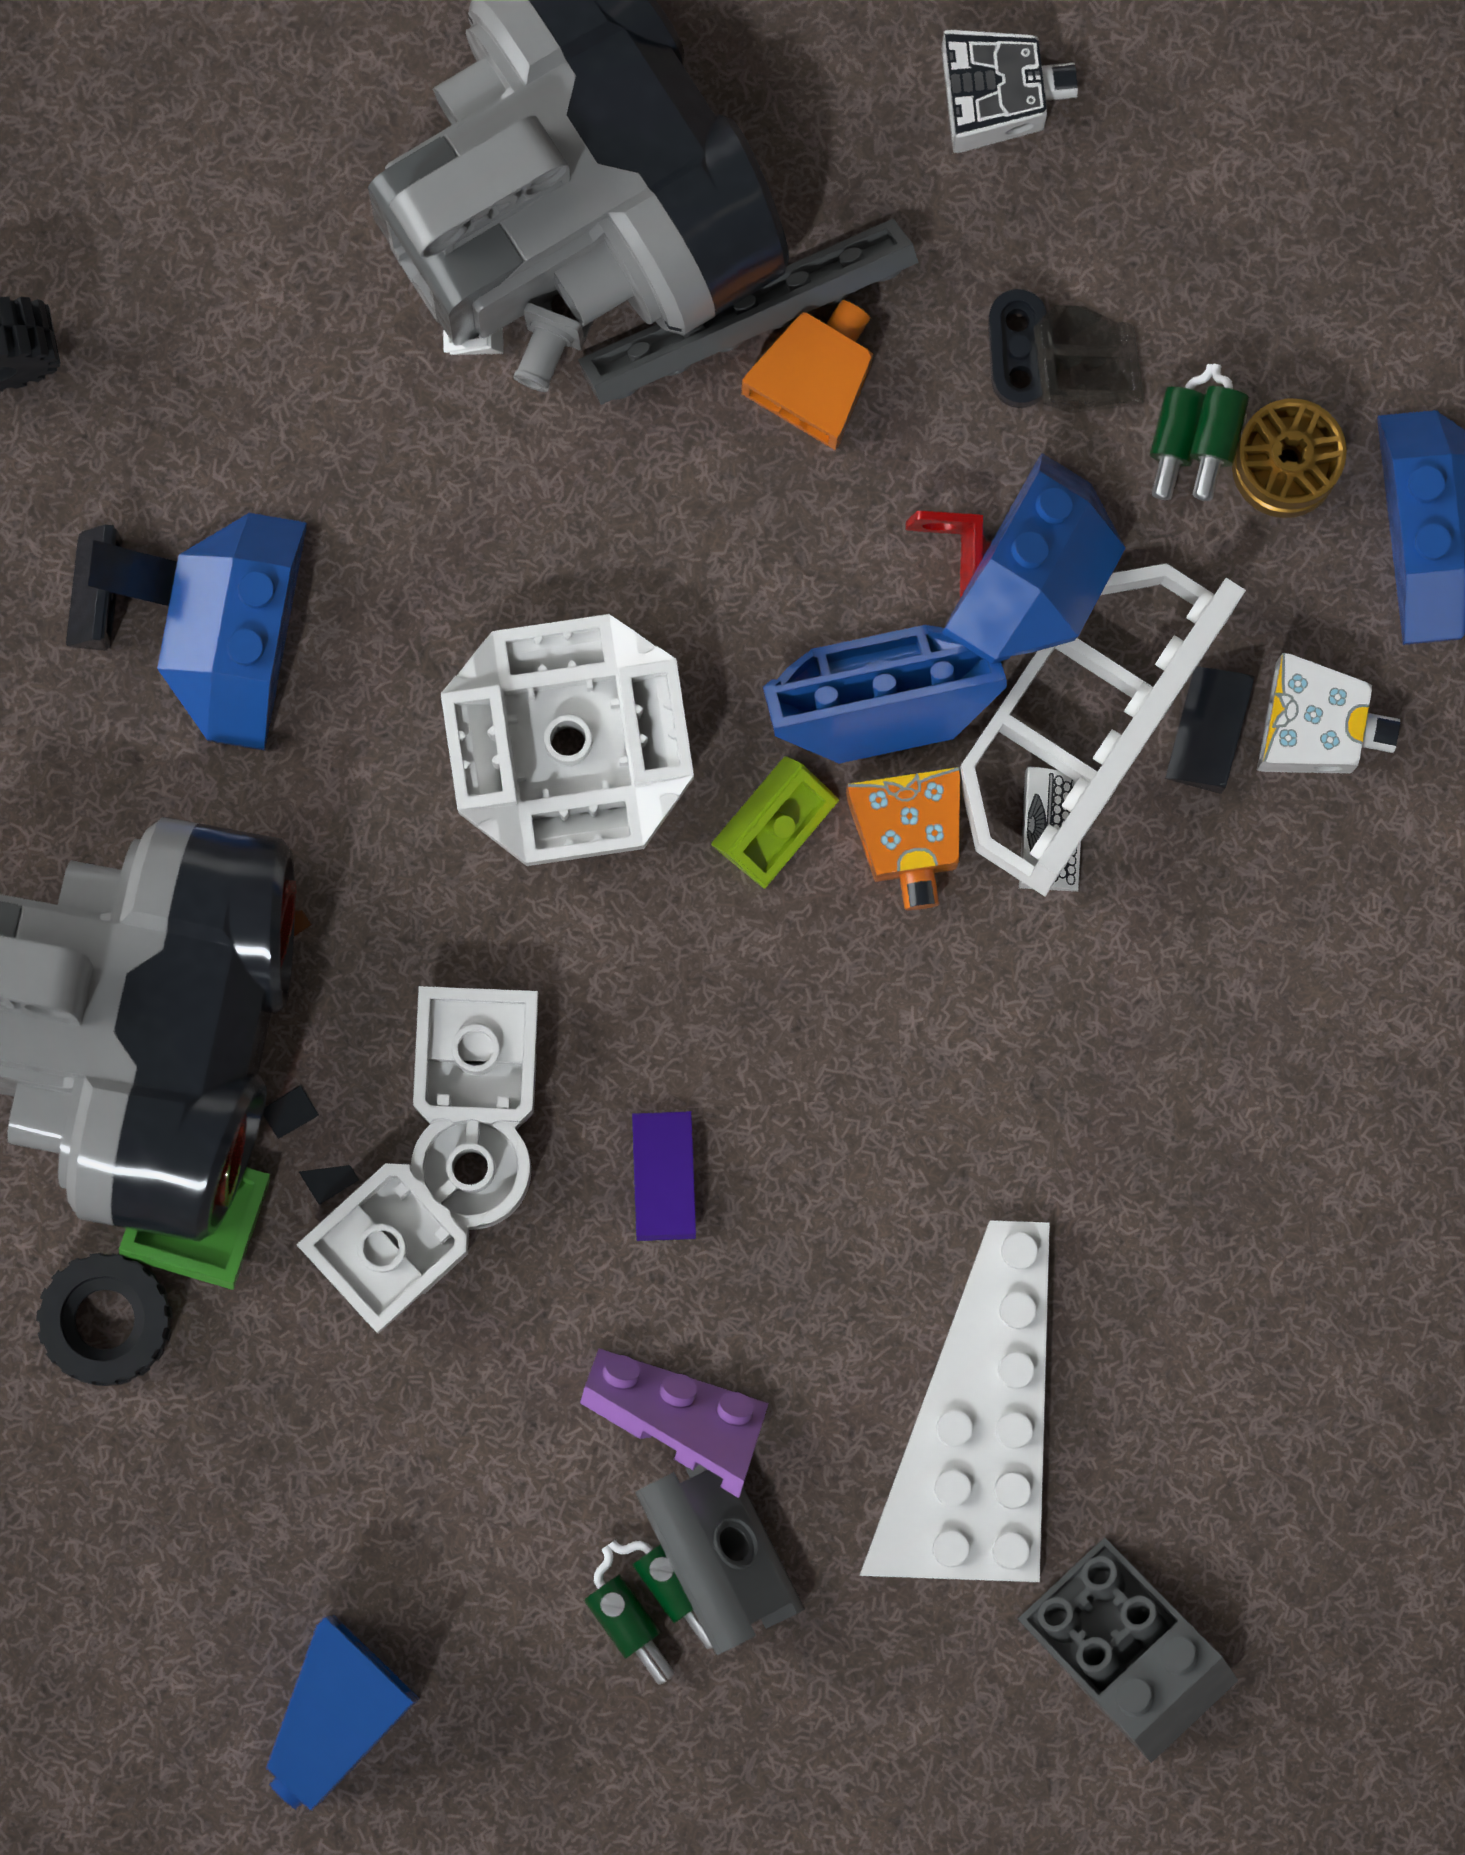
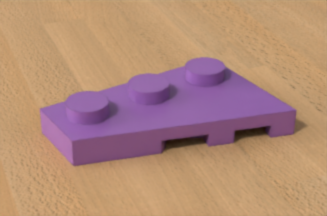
(688, 1415)

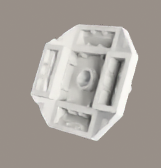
(555, 678)

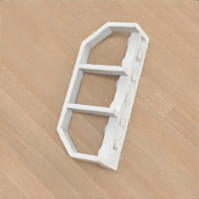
(1117, 751)

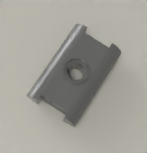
(719, 1556)

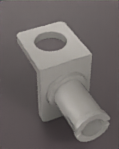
(547, 343)

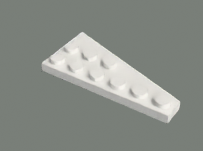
(975, 1457)

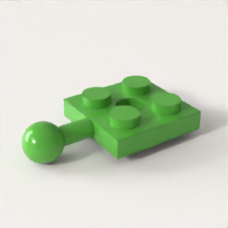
(217, 1256)

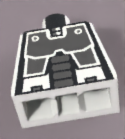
(999, 86)

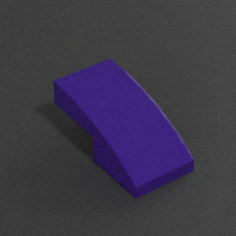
(663, 1176)

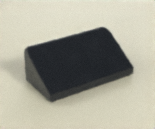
(91, 608)
(1209, 728)

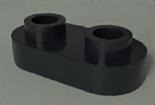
(1015, 350)

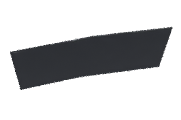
(131, 573)
(287, 1115)

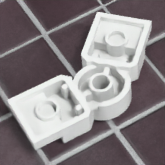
(416, 1218)

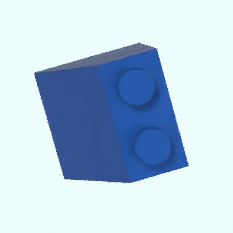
(334, 1715)

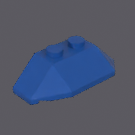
(1426, 521)
(1039, 569)
(232, 626)
(881, 694)

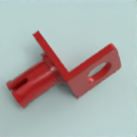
(972, 538)

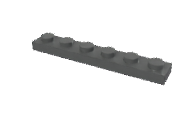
(806, 285)

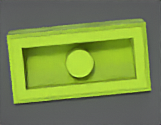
(775, 821)

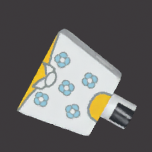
(1320, 720)

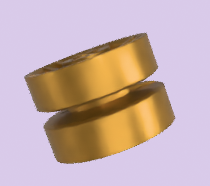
(1289, 429)

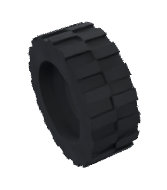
(59, 1312)

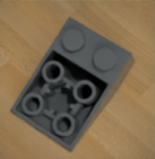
(1128, 1649)

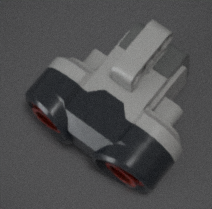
(580, 175)
(146, 1022)

